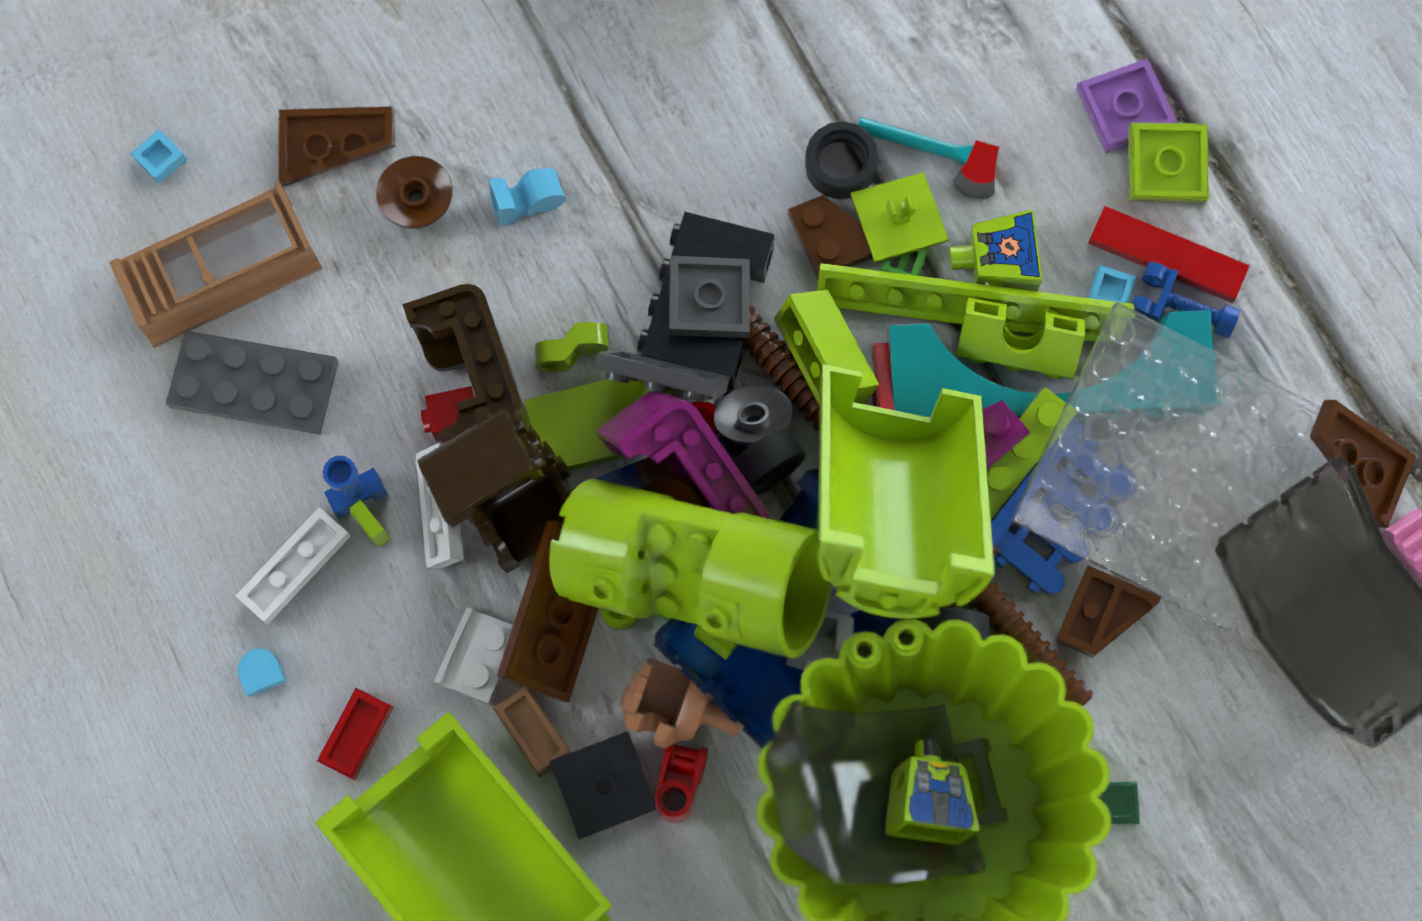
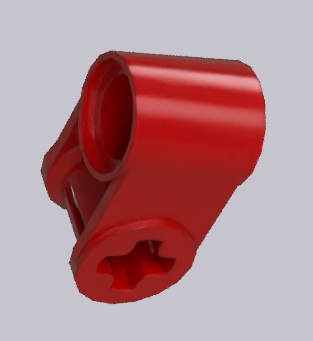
(682, 773)

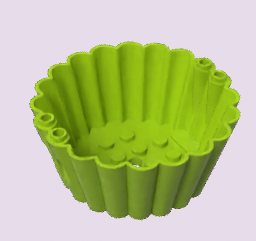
(1037, 759)

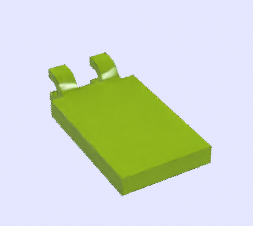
(572, 415)

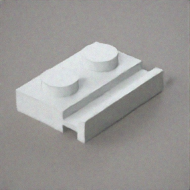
(475, 656)

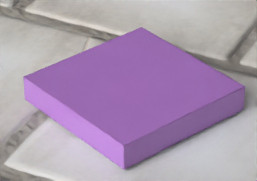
(1123, 98)

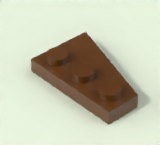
(330, 138)

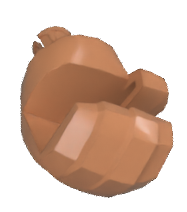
(669, 705)

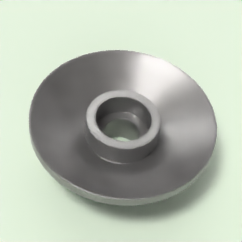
(752, 414)

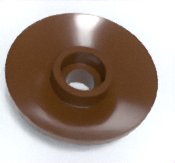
(410, 177)

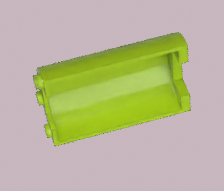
(902, 501)
(457, 841)

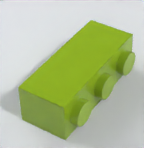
(819, 337)

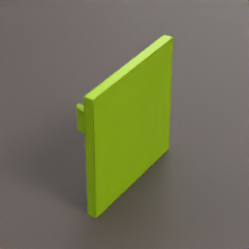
(899, 217)

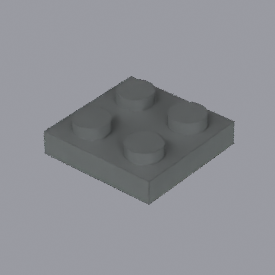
(709, 297)

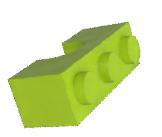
(1051, 350)

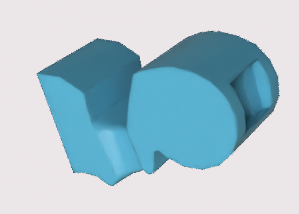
(534, 192)

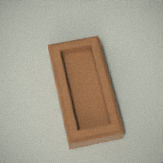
(531, 730)

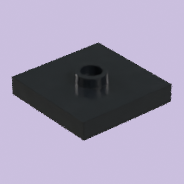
(603, 785)

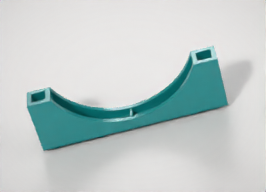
(925, 366)

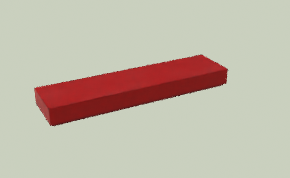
(1147, 243)

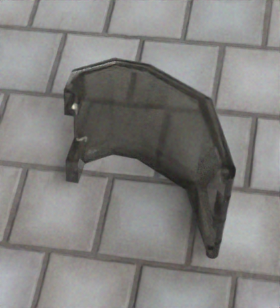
(1331, 603)

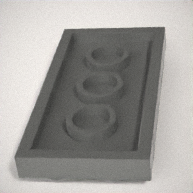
(252, 382)

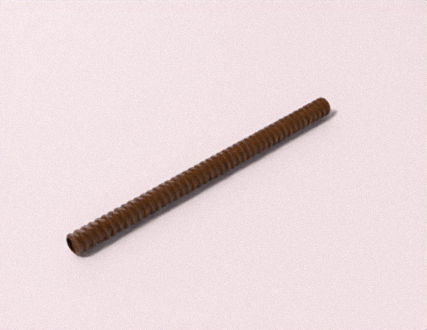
(1001, 613)

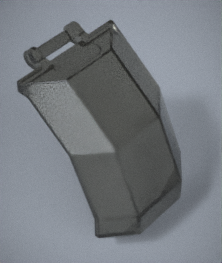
(834, 792)

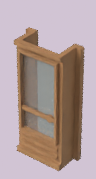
(215, 266)

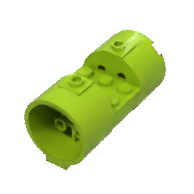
(721, 570)

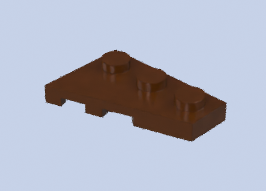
(1377, 459)

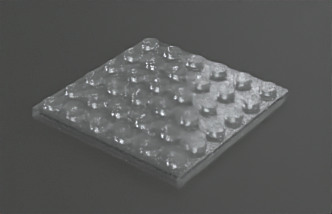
(1163, 460)

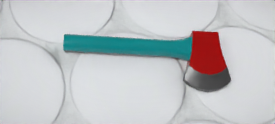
(978, 160)

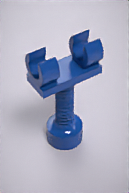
(1161, 277)
(349, 486)

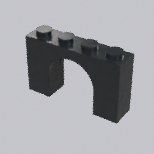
(704, 238)

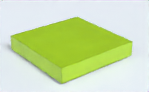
(1168, 162)

